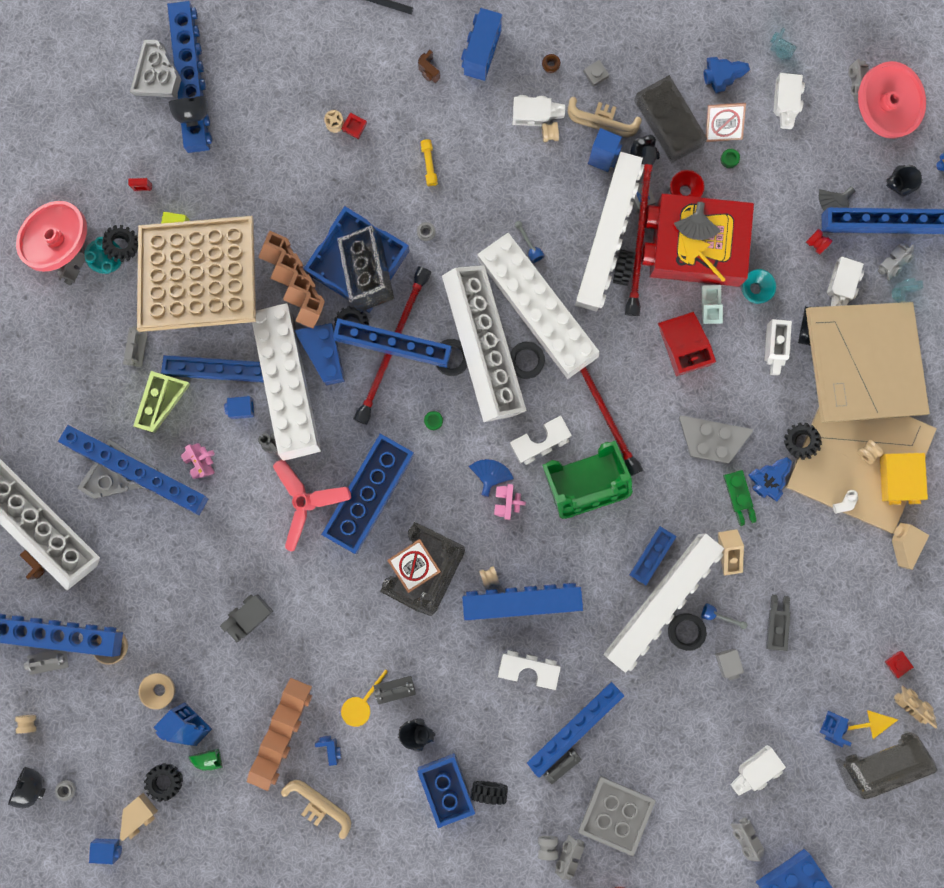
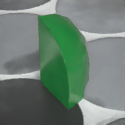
(207, 760)

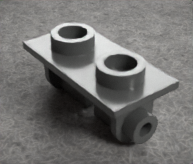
(70, 273)
(394, 690)
(562, 766)

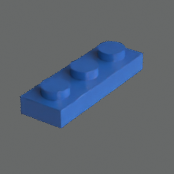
(652, 555)

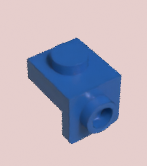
(334, 752)

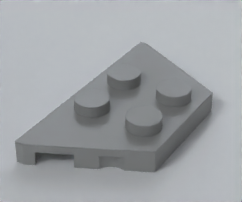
(713, 439)

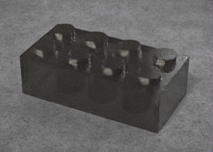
(670, 119)
(365, 269)

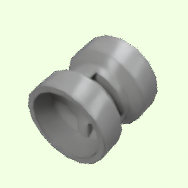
(548, 847)

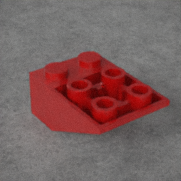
(686, 344)

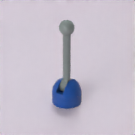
(535, 254)
(710, 612)

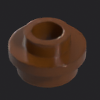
(551, 58)

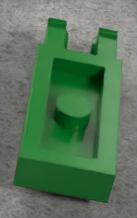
(739, 496)

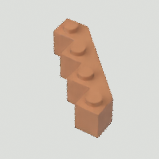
(290, 273)
(281, 729)

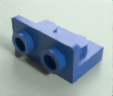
(834, 728)

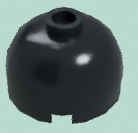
(189, 110)
(28, 789)

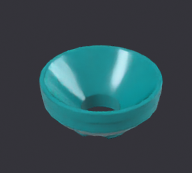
(766, 283)

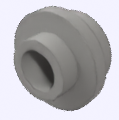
(426, 225)
(59, 790)

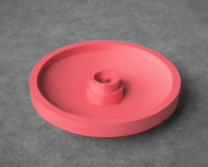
(892, 100)
(51, 236)

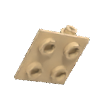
(920, 710)

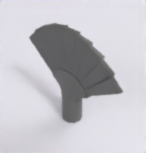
(835, 200)
(697, 225)

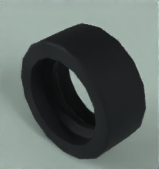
(540, 355)
(462, 367)
(701, 630)

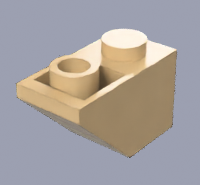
(135, 814)

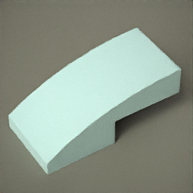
(711, 304)

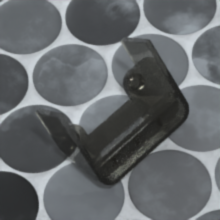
(887, 768)

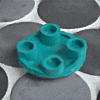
(98, 260)

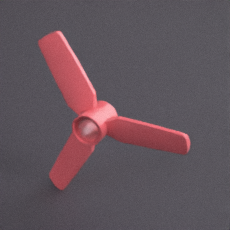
(297, 490)

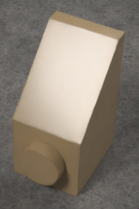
(908, 544)
(733, 552)

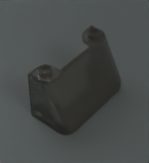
(429, 595)

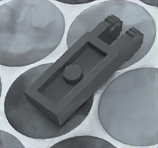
(778, 625)

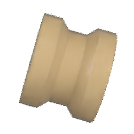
(332, 117)
(550, 132)
(870, 452)
(489, 577)
(25, 723)

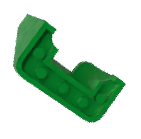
(589, 482)

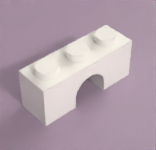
(527, 450)
(546, 671)

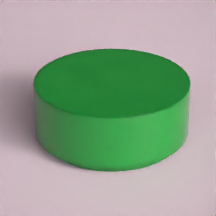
(730, 158)
(433, 420)

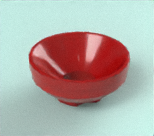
(690, 179)

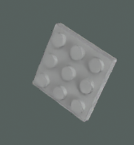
(616, 816)

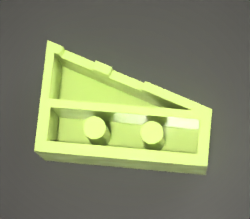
(158, 400)

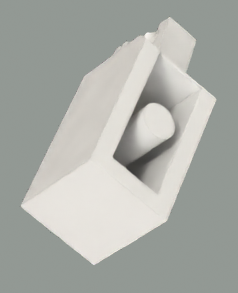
(788, 98)
(535, 111)
(844, 281)
(777, 344)
(758, 771)

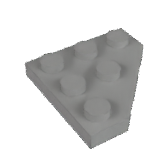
(155, 72)
(103, 482)

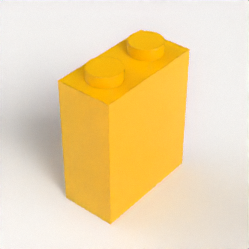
(903, 478)

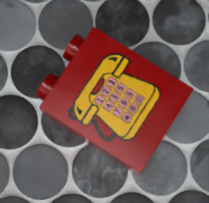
(728, 249)

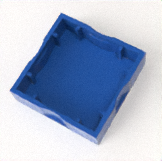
(326, 261)

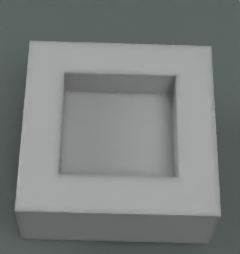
(596, 73)

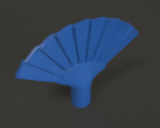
(490, 474)

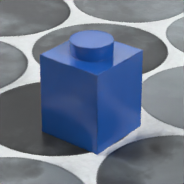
(239, 407)
(104, 851)

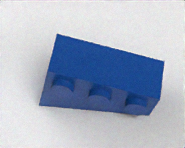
(605, 150)
(323, 352)
(182, 726)

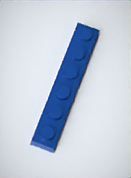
(212, 368)
(575, 729)

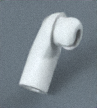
(848, 502)

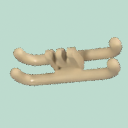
(602, 119)
(319, 806)

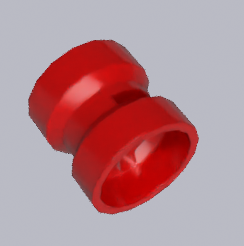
(819, 241)

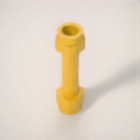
(431, 177)

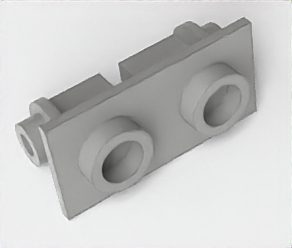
(856, 73)
(902, 255)
(135, 347)
(46, 661)
(752, 848)
(565, 865)

